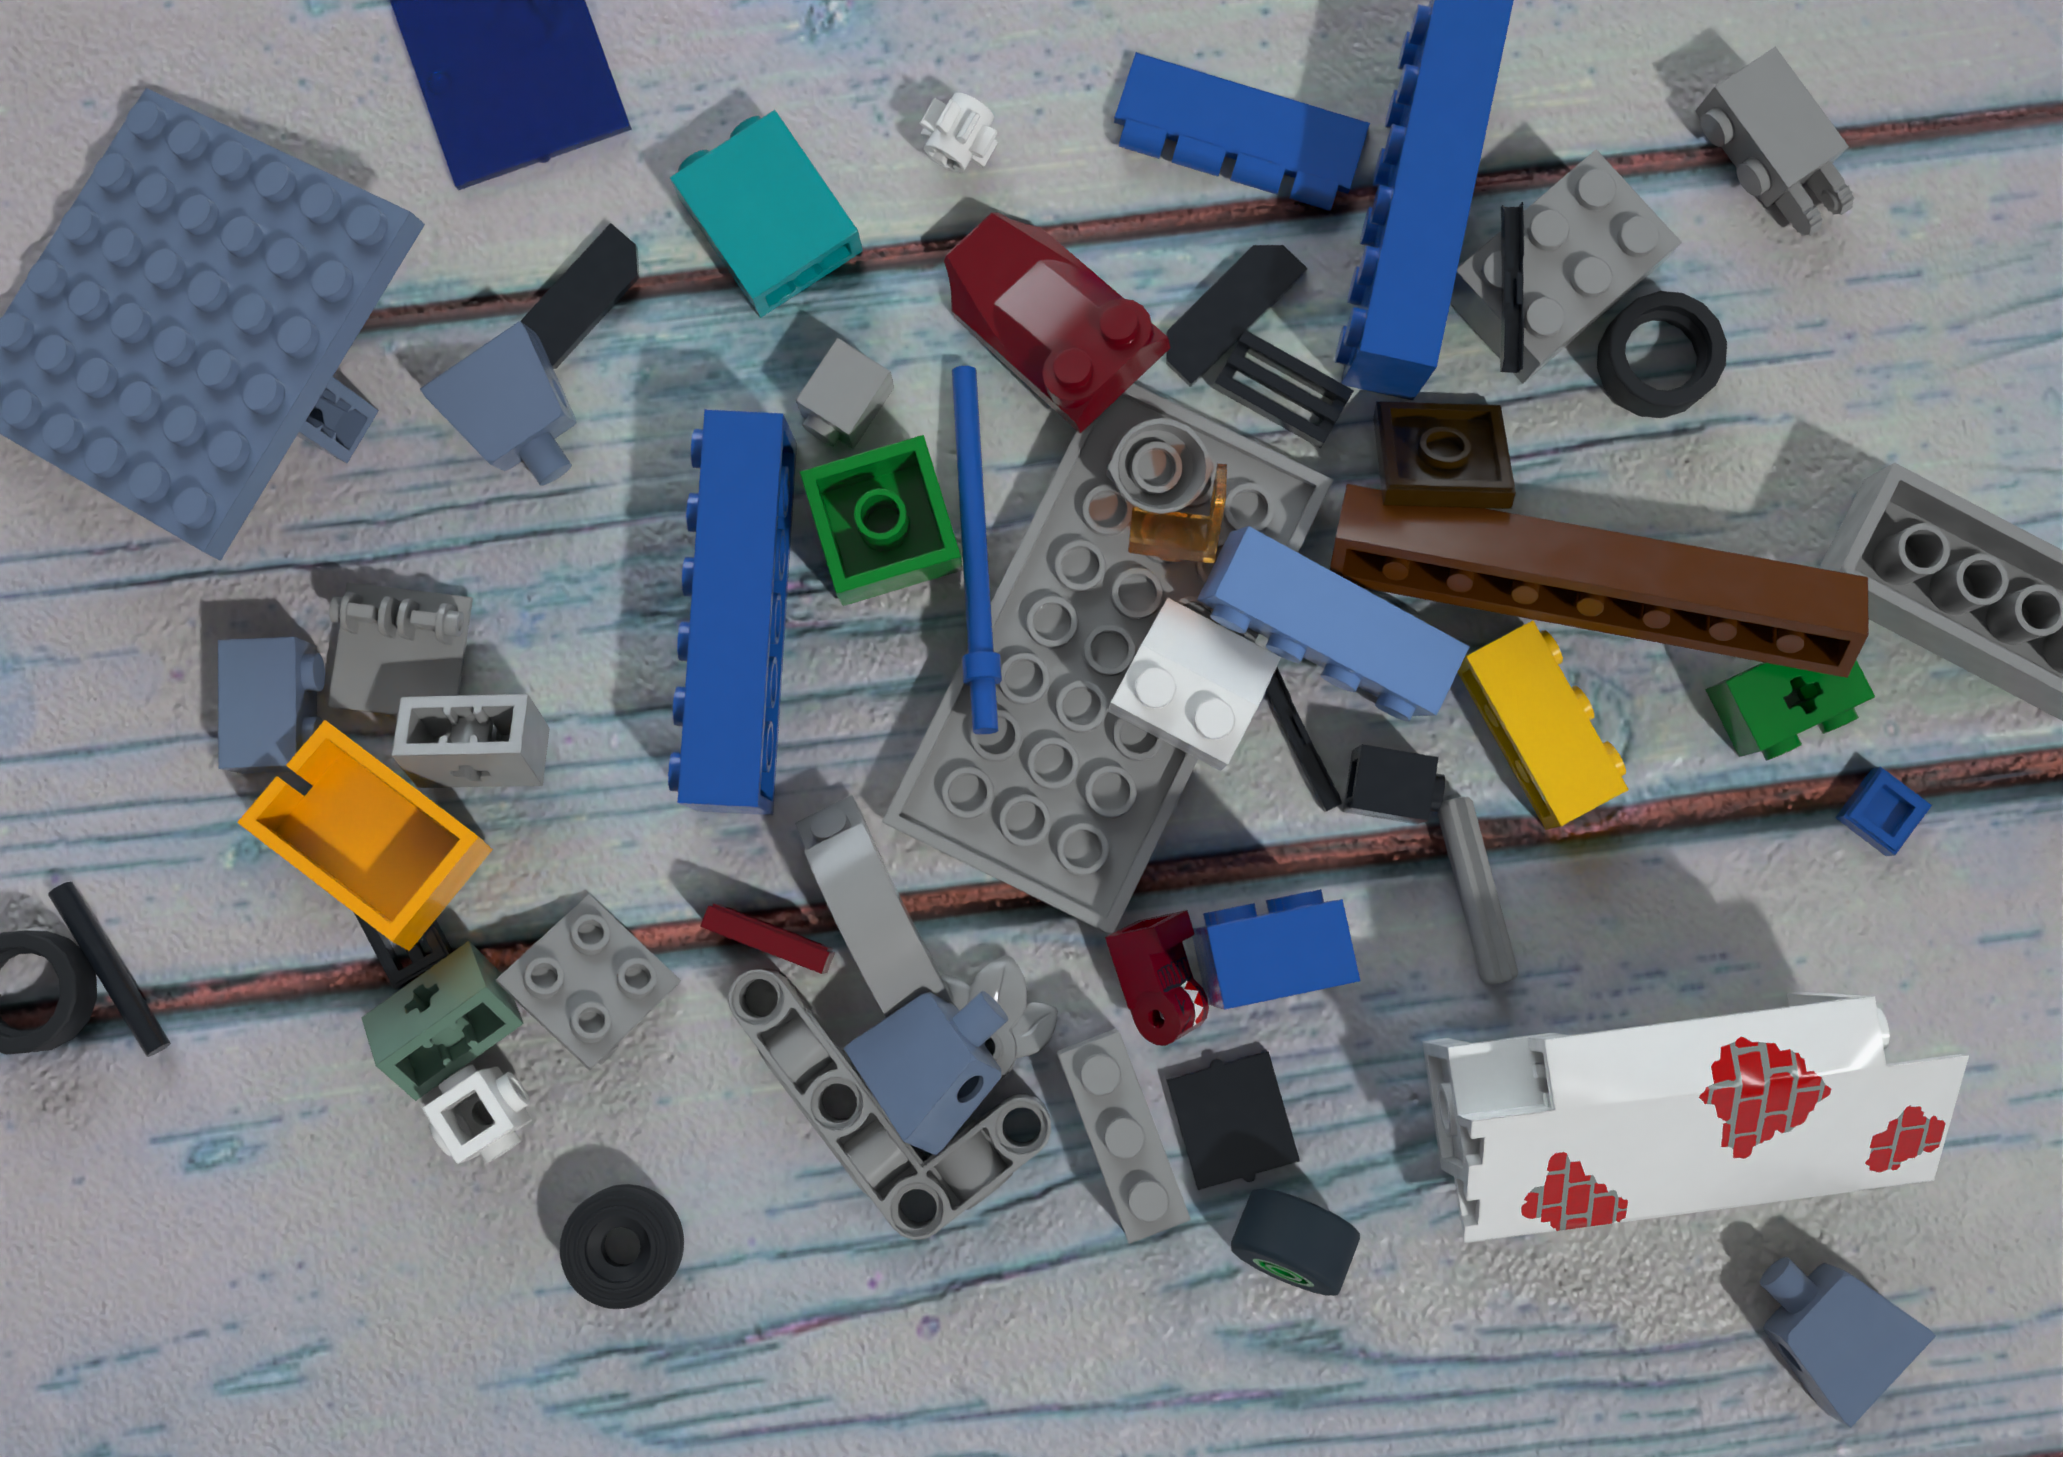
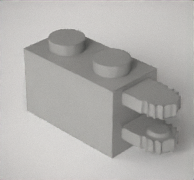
(1778, 140)

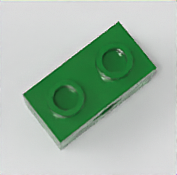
(1759, 718)

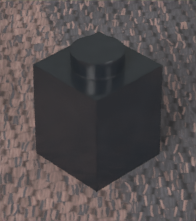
(1393, 785)

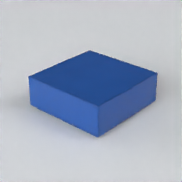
(1883, 811)

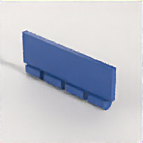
(1231, 120)

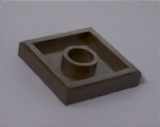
(1443, 455)

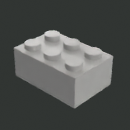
(1582, 254)

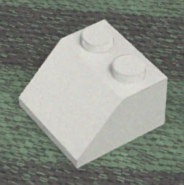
(1194, 684)

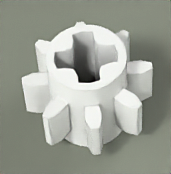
(958, 132)

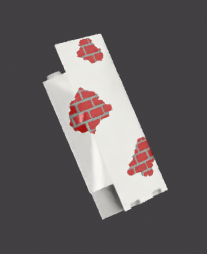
(1684, 1116)

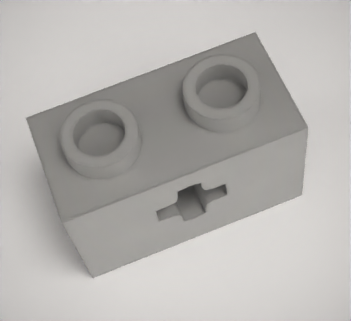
(471, 741)

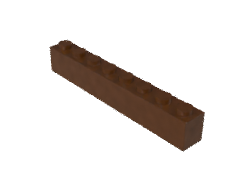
(1605, 581)

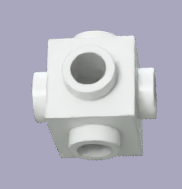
(456, 1117)

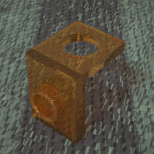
(1178, 534)

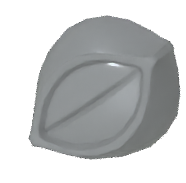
(1160, 466)

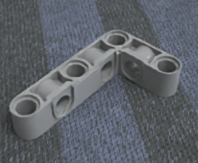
(867, 1142)

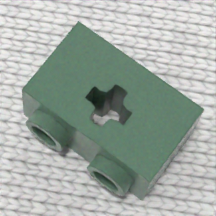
(440, 1021)

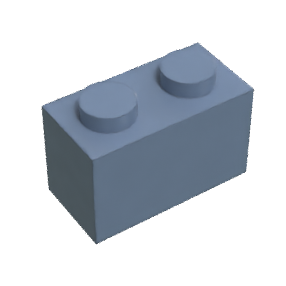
(266, 701)

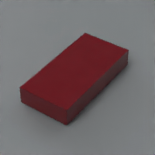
(768, 938)

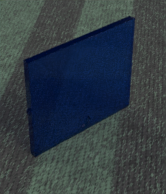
(510, 81)

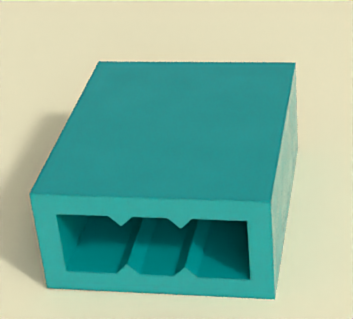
(766, 212)

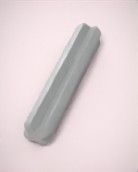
(1477, 891)

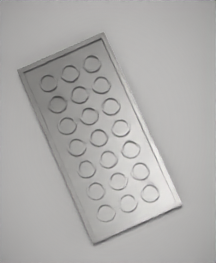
(1066, 790)

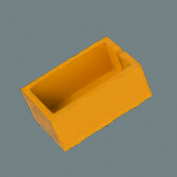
(366, 836)

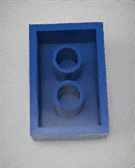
(1275, 954)

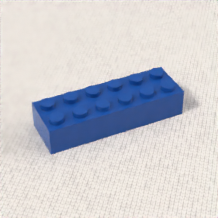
(1422, 195)
(735, 613)

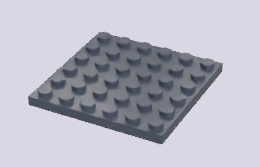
(191, 317)

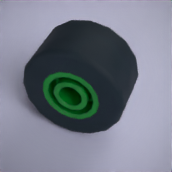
(1295, 1241)

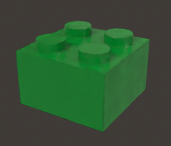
(882, 520)

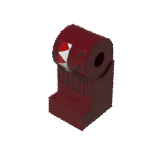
(1158, 977)

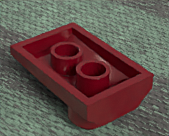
(1050, 318)

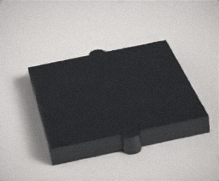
(1232, 1120)

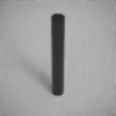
(109, 968)

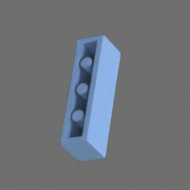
(1332, 624)

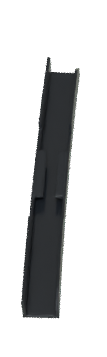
(1512, 289)
(1301, 743)

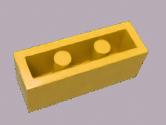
(1543, 725)

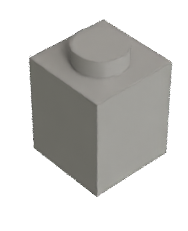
(844, 395)

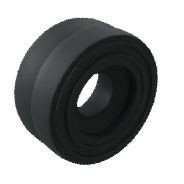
(584, 1252)

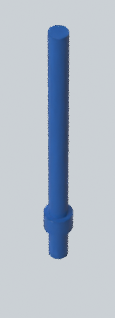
(981, 664)

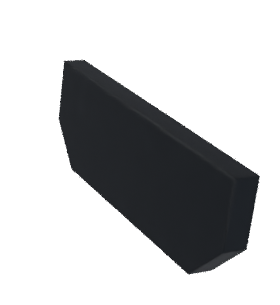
(584, 294)
(1230, 308)

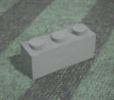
(1123, 1135)

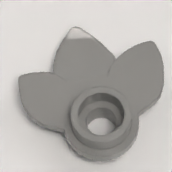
(1028, 1025)

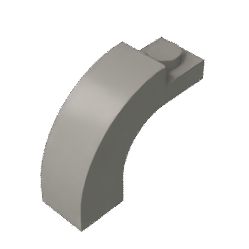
(868, 907)

